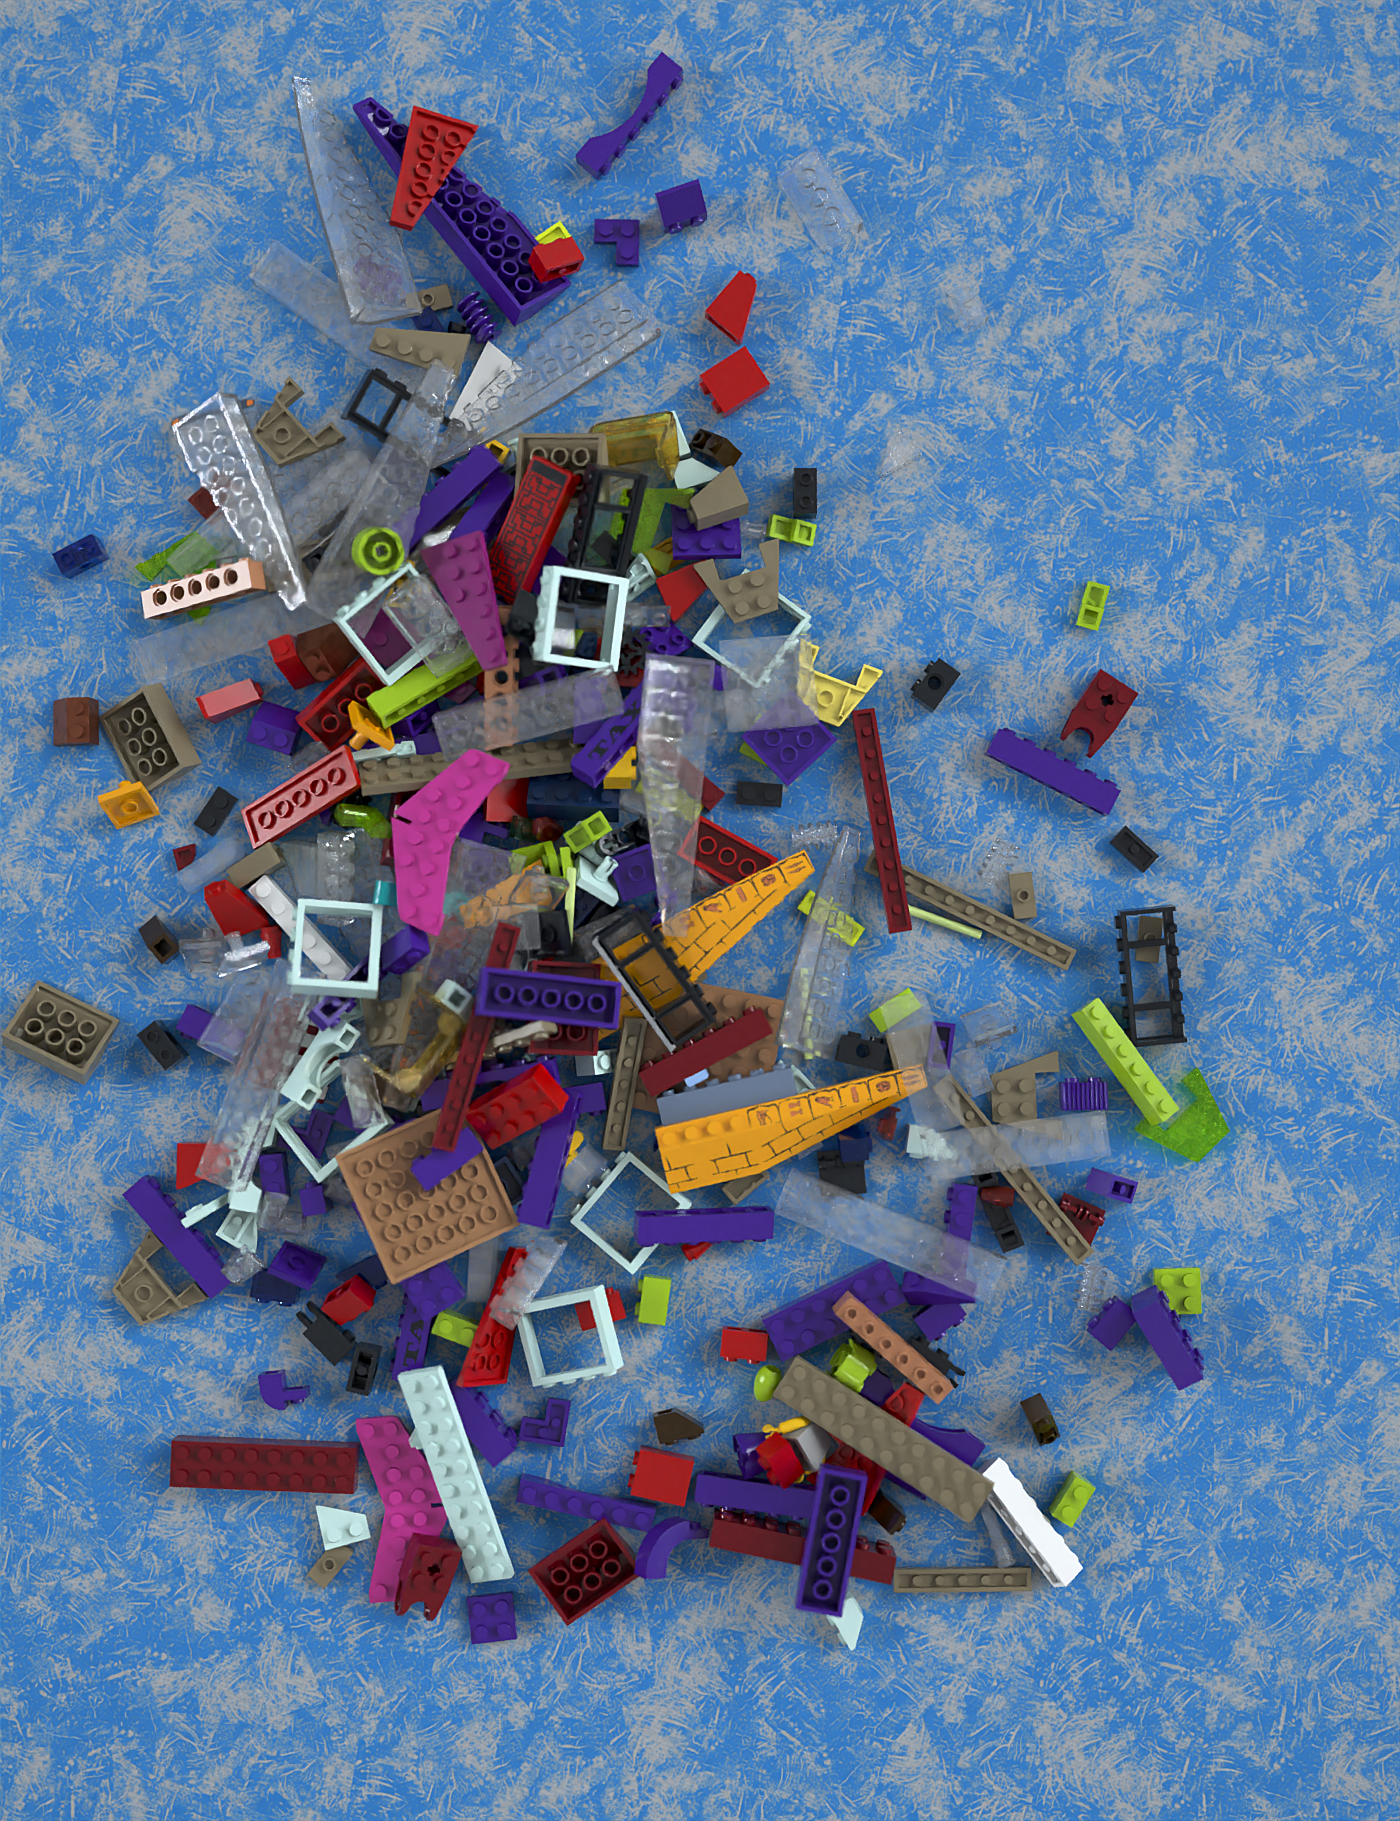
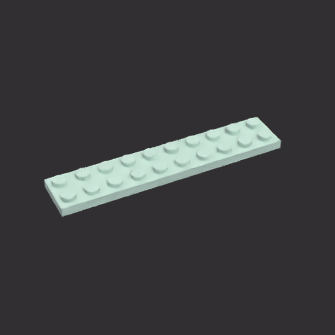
(456, 1474)

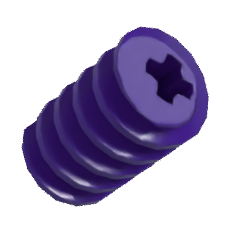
(476, 318)

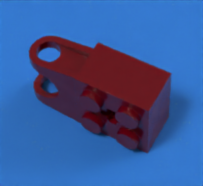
(1095, 718)
(426, 1574)

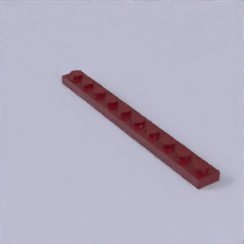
(881, 821)
(472, 1049)

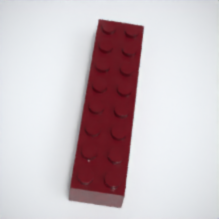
(264, 1464)
(786, 1541)

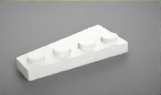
(487, 368)

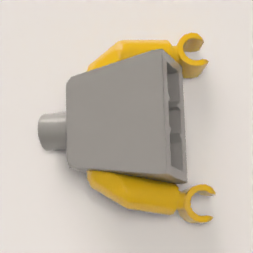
(807, 1440)

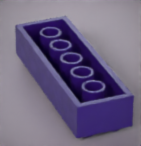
(548, 998)
(431, 1288)
(811, 1317)
(830, 1540)

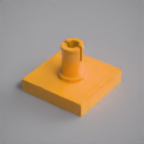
(368, 728)
(128, 804)

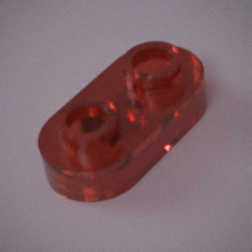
(546, 829)

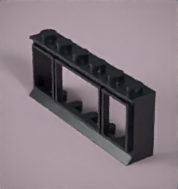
(379, 431)
(583, 525)
(669, 956)
(1173, 974)

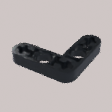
(618, 845)

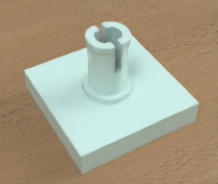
(597, 879)

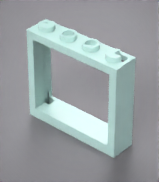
(719, 612)
(612, 625)
(404, 663)
(334, 987)
(332, 1168)
(594, 1193)
(605, 1329)

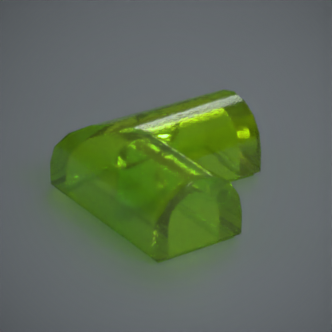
(366, 817)

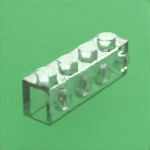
(335, 873)

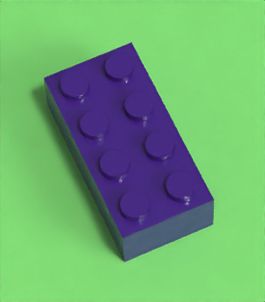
(1167, 1337)
(483, 1423)

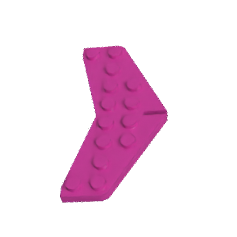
(426, 844)
(407, 1495)

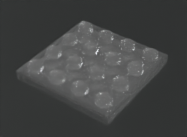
(768, 682)

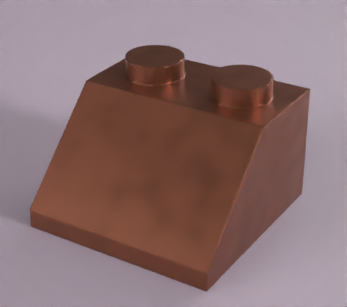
(325, 651)
(76, 721)

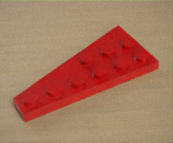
(429, 155)
(493, 1342)
(901, 1405)

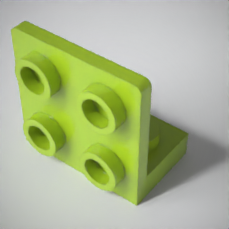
(545, 852)

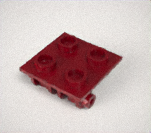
(1082, 1215)

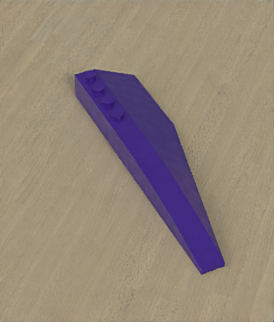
(475, 227)

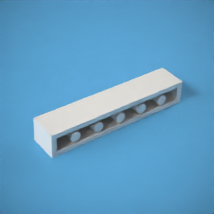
(314, 943)
(1030, 1525)

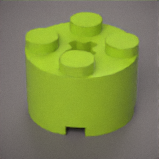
(366, 557)
(852, 1365)

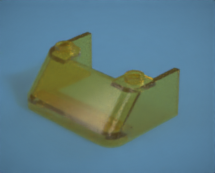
(642, 440)
(418, 1079)

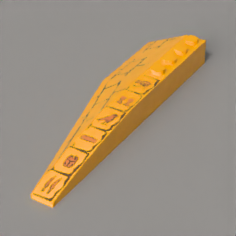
(712, 931)
(767, 1133)

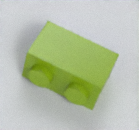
(654, 1299)
(455, 1327)
(1071, 1499)

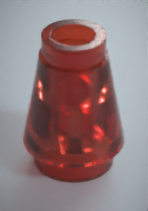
(1000, 1196)

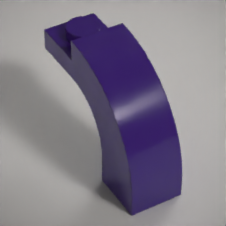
(660, 1541)

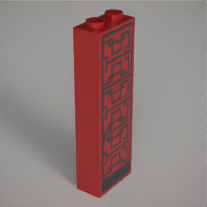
(530, 526)

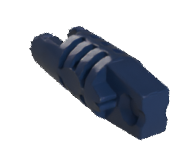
(585, 650)

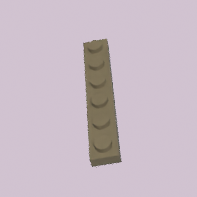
(517, 1038)
(623, 1083)
(962, 1579)

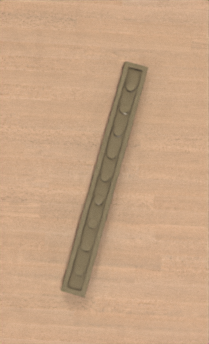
(981, 916)
(1031, 1191)

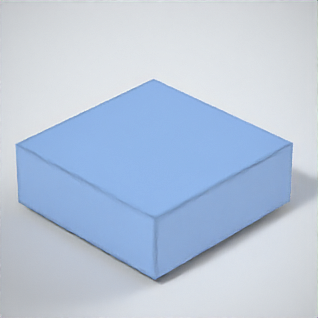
(698, 1077)

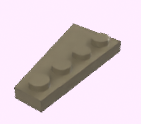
(421, 347)

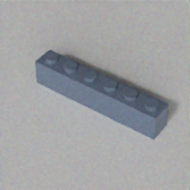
(726, 1095)

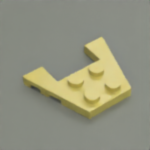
(838, 698)

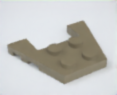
(285, 436)
(749, 593)
(389, 1020)
(1016, 1089)
(145, 1291)

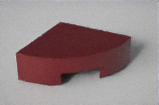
(185, 855)

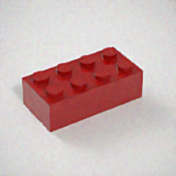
(328, 715)
(727, 854)
(516, 1106)

